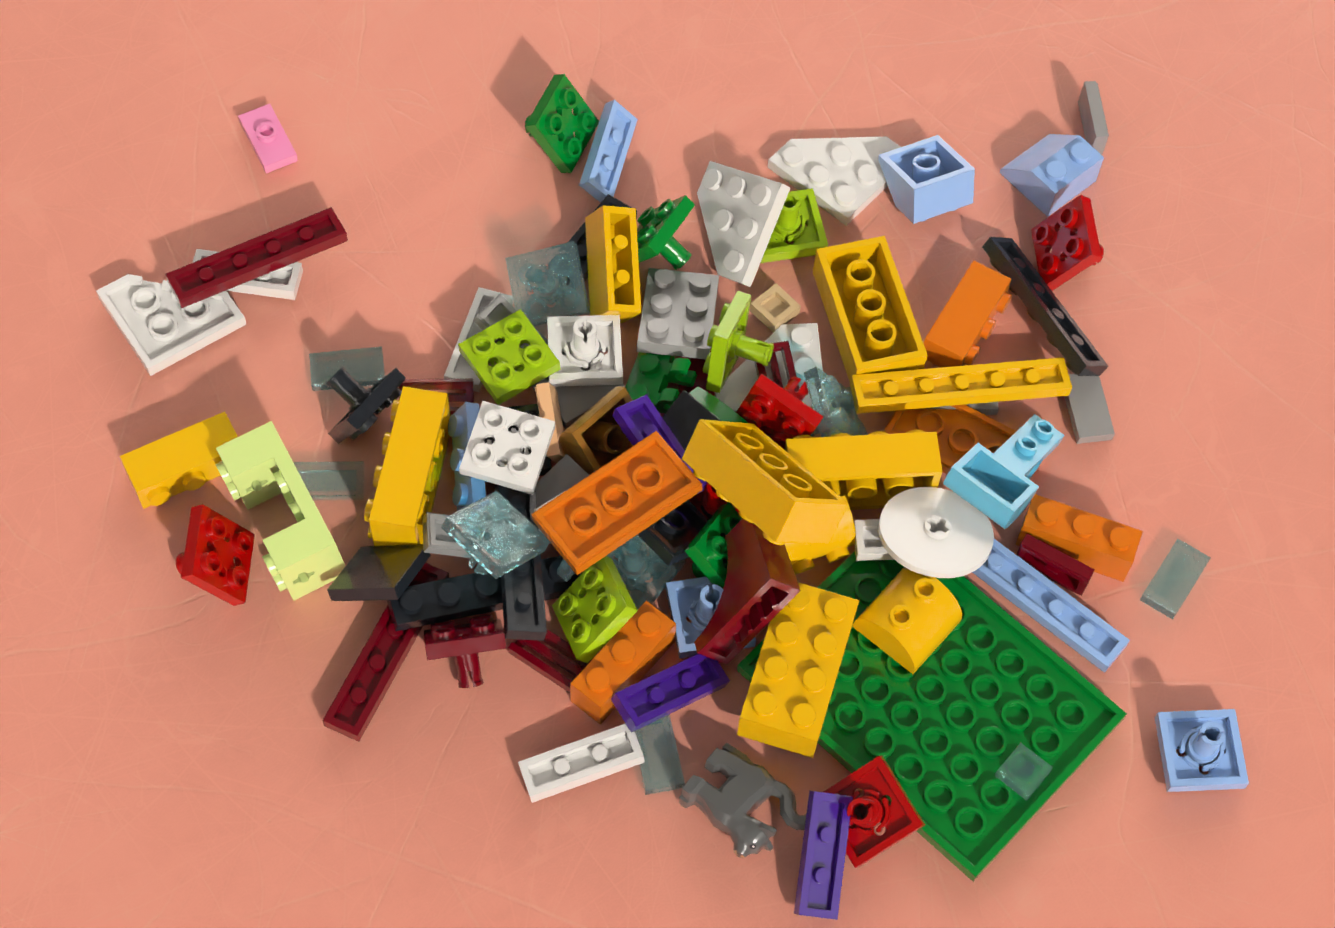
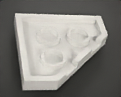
(839, 170)
(739, 218)
(159, 327)
(805, 353)

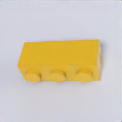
(613, 262)
(178, 460)

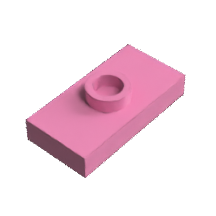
(268, 138)

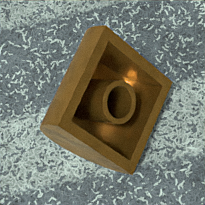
(596, 435)

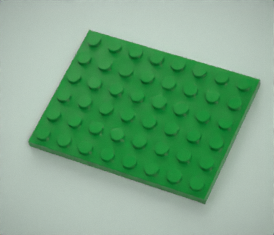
(959, 717)

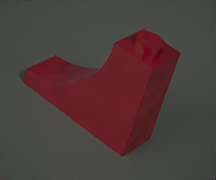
(754, 592)

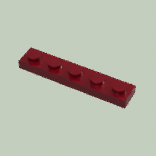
(256, 257)
(375, 669)

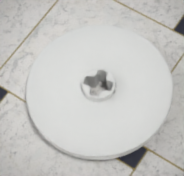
(958, 546)

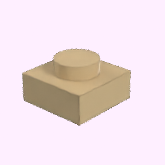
(774, 307)

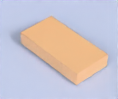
(550, 409)

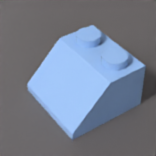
(1054, 170)
(927, 178)

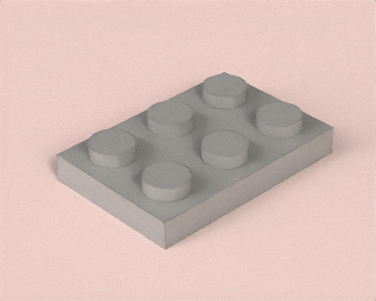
(677, 313)

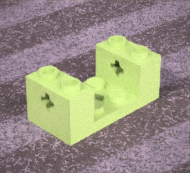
(260, 468)

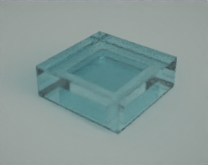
(1023, 771)

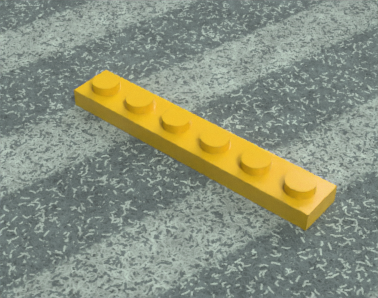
(960, 385)

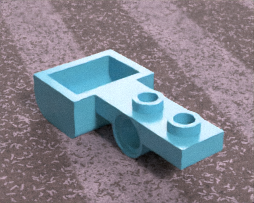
(1000, 480)

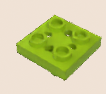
(798, 210)
(730, 343)
(515, 367)
(600, 611)

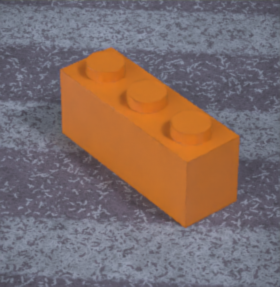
(967, 317)
(1083, 536)
(623, 661)

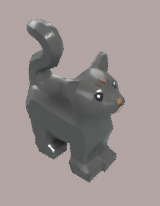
(738, 797)

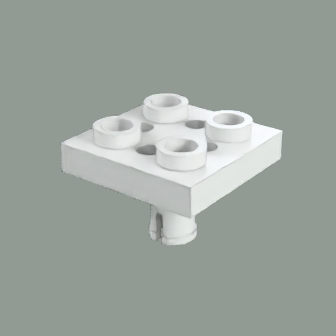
(584, 339)
(504, 459)

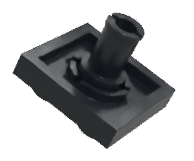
(362, 402)

